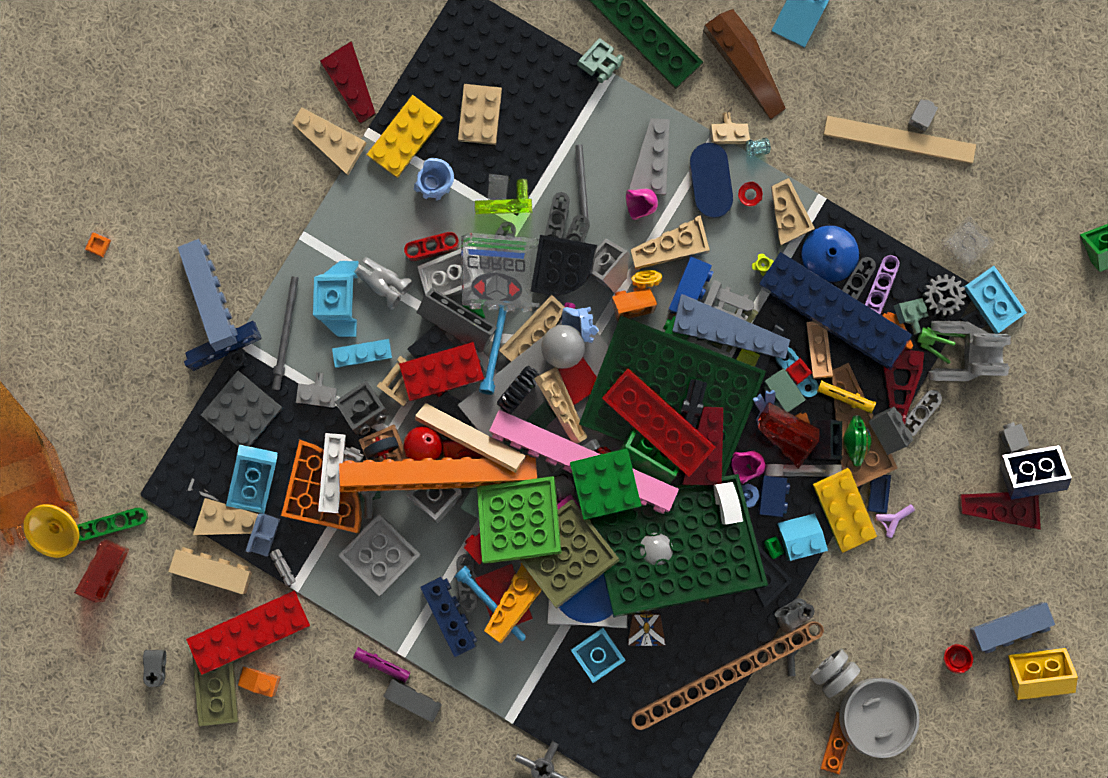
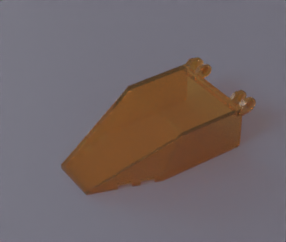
(28, 469)

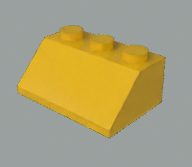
(1042, 674)

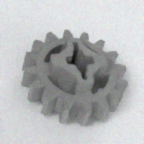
(937, 293)

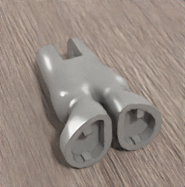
(381, 280)

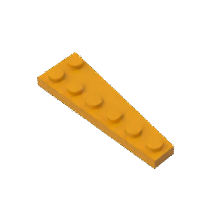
(513, 605)

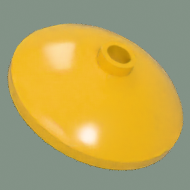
(51, 531)

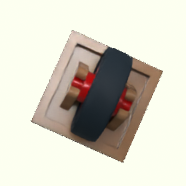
(383, 445)

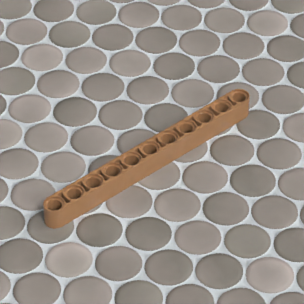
(737, 674)

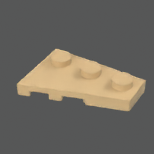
(790, 213)
(221, 519)

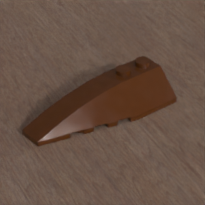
(745, 58)

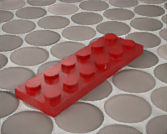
(658, 422)
(248, 632)

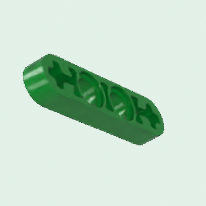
(111, 524)

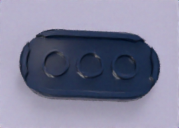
(711, 180)

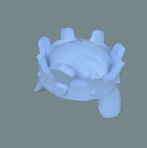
(434, 179)
(581, 321)

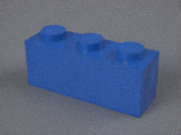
(692, 282)

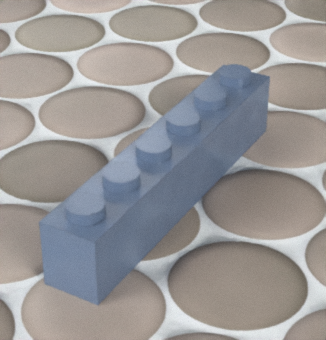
(207, 294)

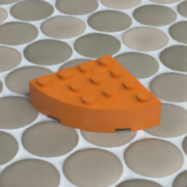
(304, 493)

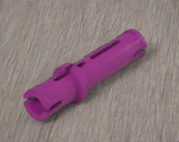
(381, 664)

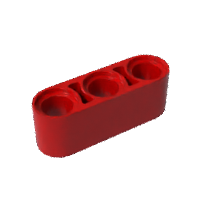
(424, 253)

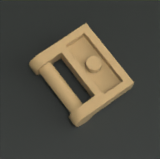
(399, 391)

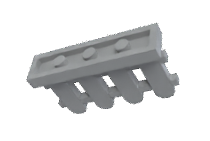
(724, 296)

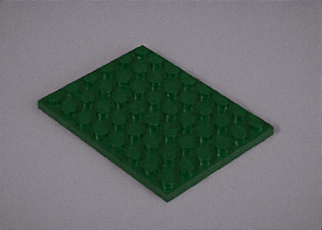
(667, 367)
(706, 556)

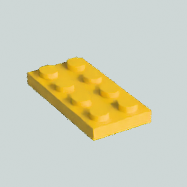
(404, 136)
(845, 510)

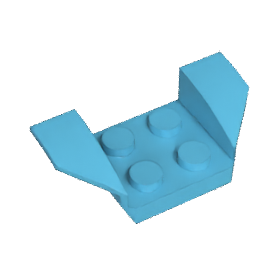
(334, 298)

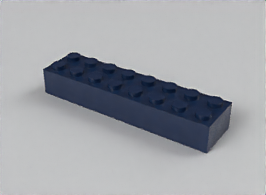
(835, 311)

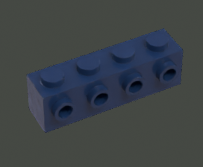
(448, 616)

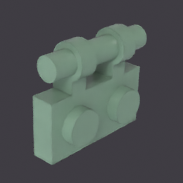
(596, 56)

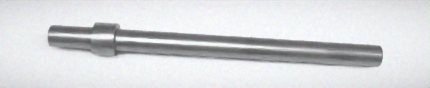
(279, 369)

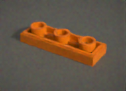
(833, 755)

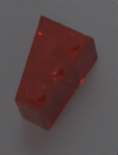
(788, 432)
(102, 571)

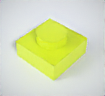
(748, 357)

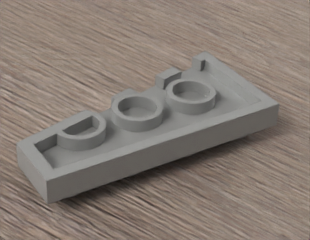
(653, 159)

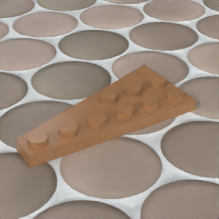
(876, 461)

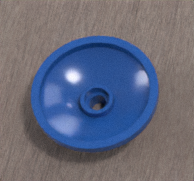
(818, 259)

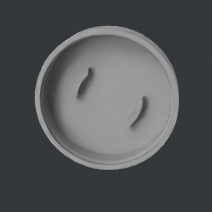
(879, 717)

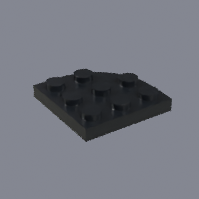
(562, 265)

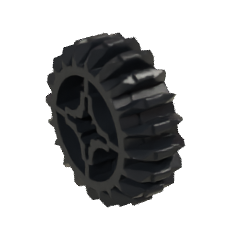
(518, 390)

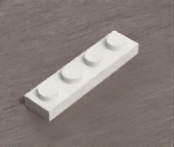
(329, 489)

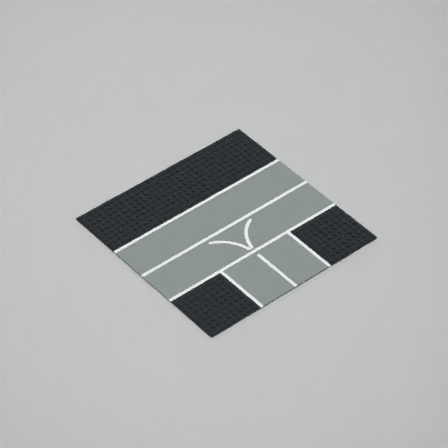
(372, 214)

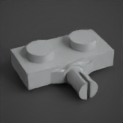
(317, 393)

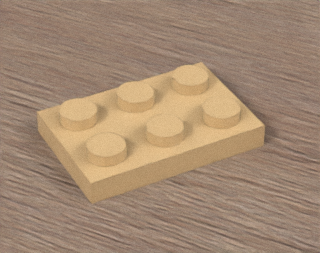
(480, 114)

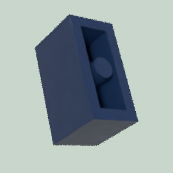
(773, 496)

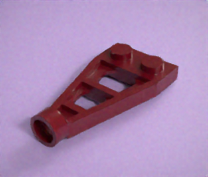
(910, 361)

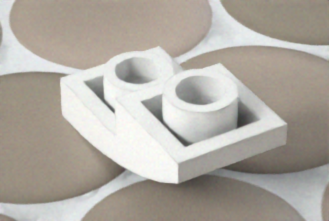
(729, 503)

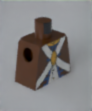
(646, 630)

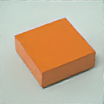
(98, 244)

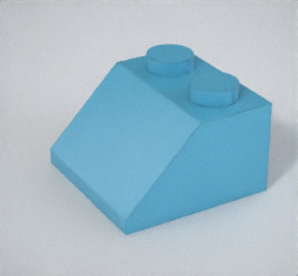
(802, 537)

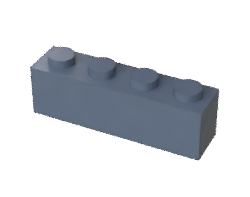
(1012, 626)

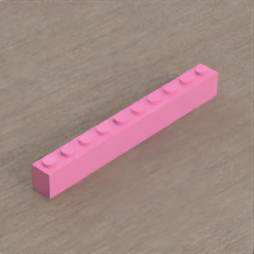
(562, 451)

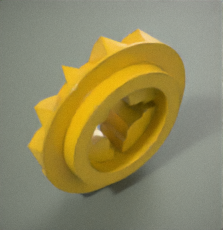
(646, 278)

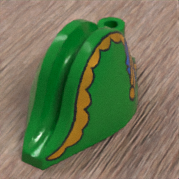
(857, 440)

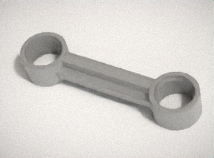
(778, 470)

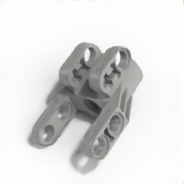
(981, 352)

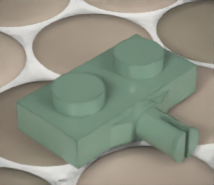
(911, 313)

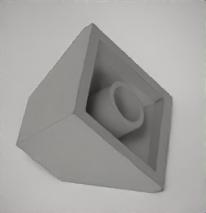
(610, 265)

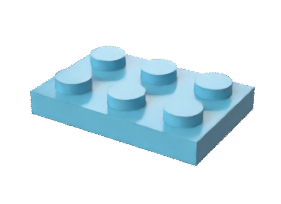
(994, 300)

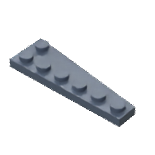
(717, 326)

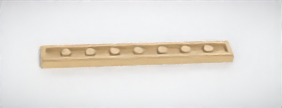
(899, 139)

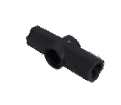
(693, 405)

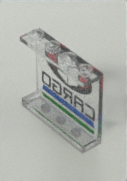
(497, 272)

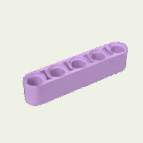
(883, 292)

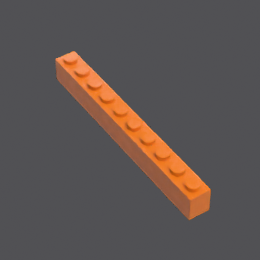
(429, 474)

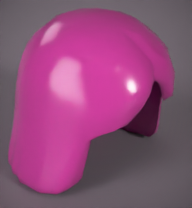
(641, 203)
(739, 465)

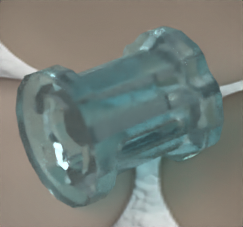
(758, 147)

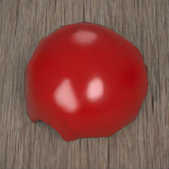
(961, 662)

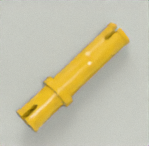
(868, 405)

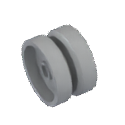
(835, 673)

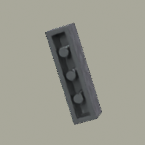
(456, 319)

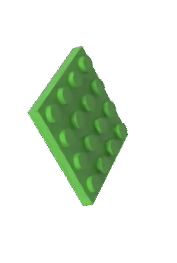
(519, 520)

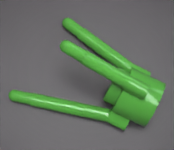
(929, 336)

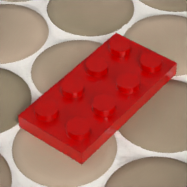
(441, 371)

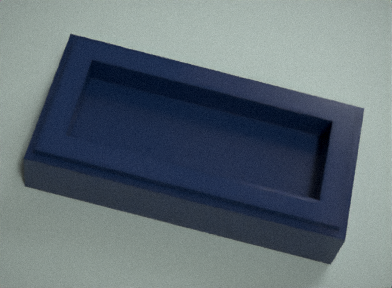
(879, 494)

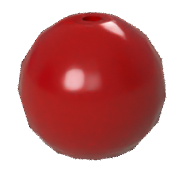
(422, 443)

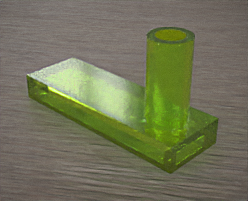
(519, 205)

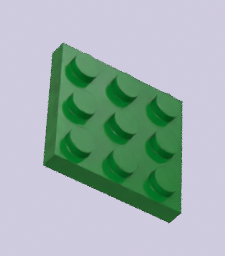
(605, 484)

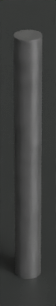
(581, 181)

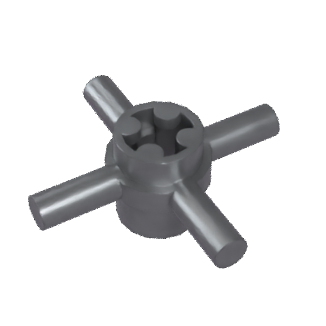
(540, 762)

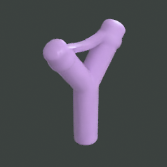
(894, 518)

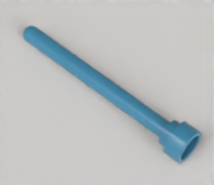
(487, 386)
(465, 577)

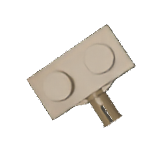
(729, 132)

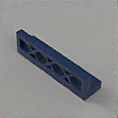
(206, 354)

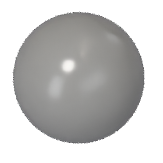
(563, 346)
(656, 548)

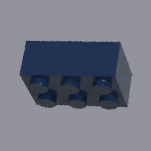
(1035, 472)

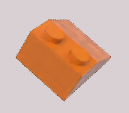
(634, 303)

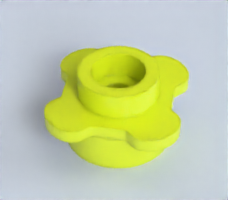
(762, 259)

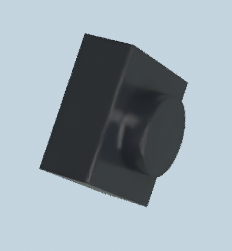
(975, 318)

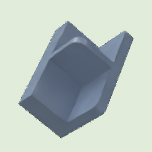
(263, 534)

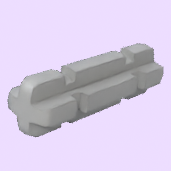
(282, 567)

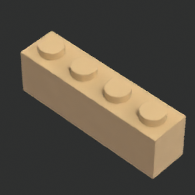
(210, 571)

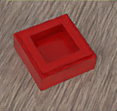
(798, 371)

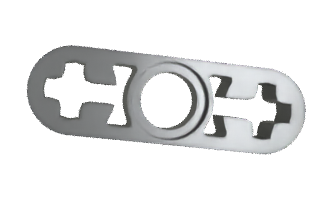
(928, 413)

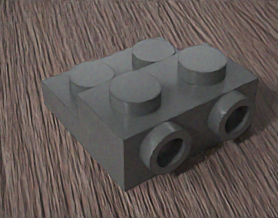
(362, 408)

